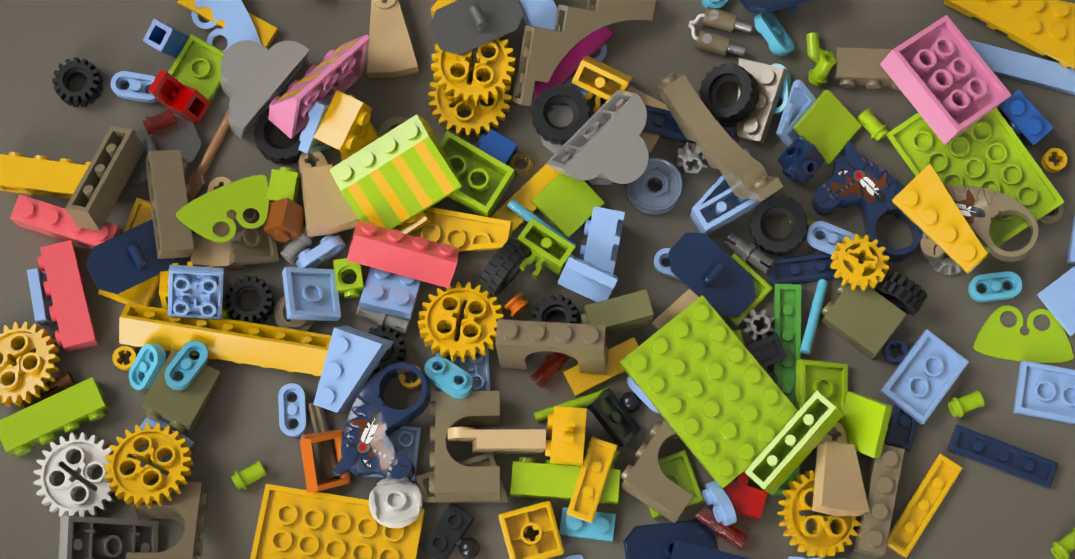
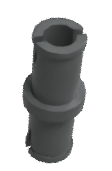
(749, 253)

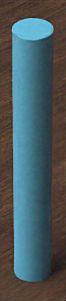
(525, 214)
(814, 316)

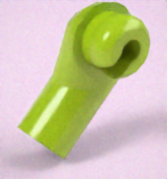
(813, 47)

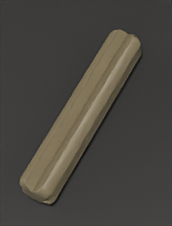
(325, 447)

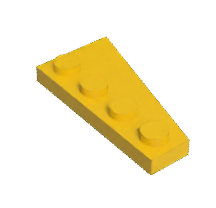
(937, 215)
(465, 230)

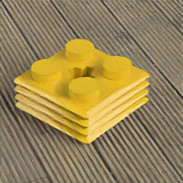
(541, 519)

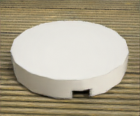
(395, 503)

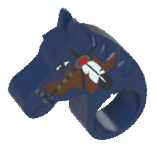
(868, 186)
(367, 433)

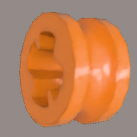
(517, 305)

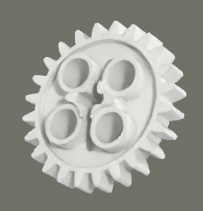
(63, 496)

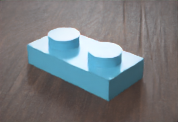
(600, 529)

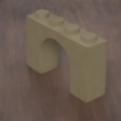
(582, 341)
(452, 480)
(649, 483)
(187, 511)

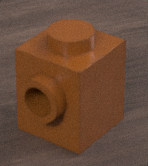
(284, 220)

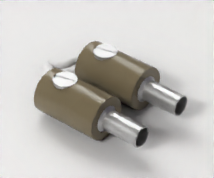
(716, 43)

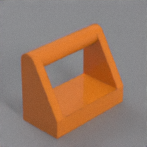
(310, 465)

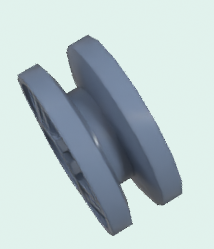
(658, 202)

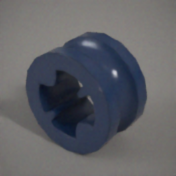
(887, 352)

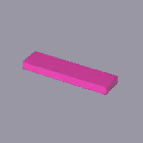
(572, 60)

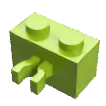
(545, 248)

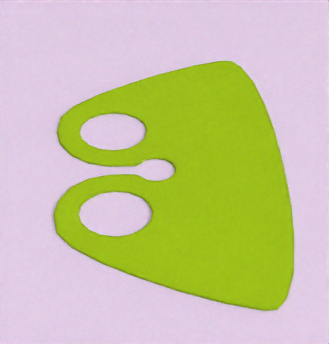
(213, 207)
(1010, 344)

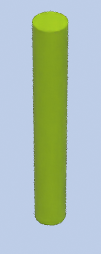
(575, 403)

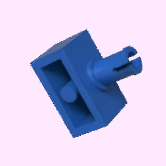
(1025, 118)

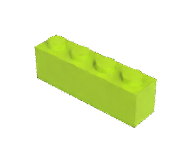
(53, 416)
(794, 443)
(556, 481)

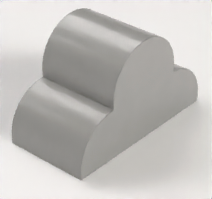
(255, 77)
(607, 143)
(105, 537)

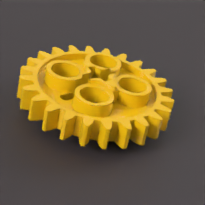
(496, 68)
(480, 117)
(437, 318)
(18, 362)
(135, 486)
(820, 539)

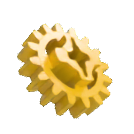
(871, 258)

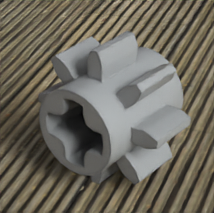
(691, 158)
(764, 321)

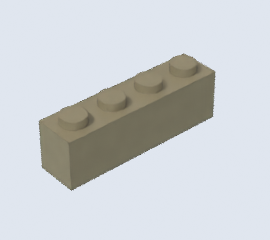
(861, 68)
(105, 178)
(167, 196)
(881, 496)

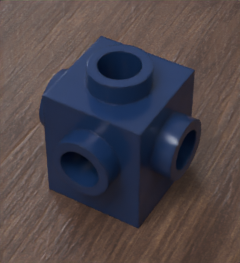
(801, 161)

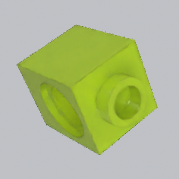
(283, 184)
(343, 267)

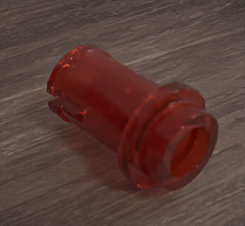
(159, 121)

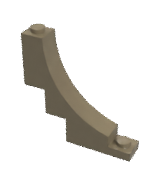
(545, 47)
(741, 171)

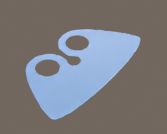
(236, 18)

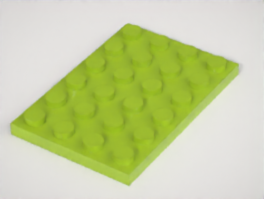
(983, 157)
(710, 390)

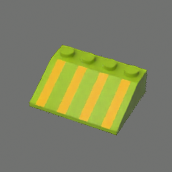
(397, 175)

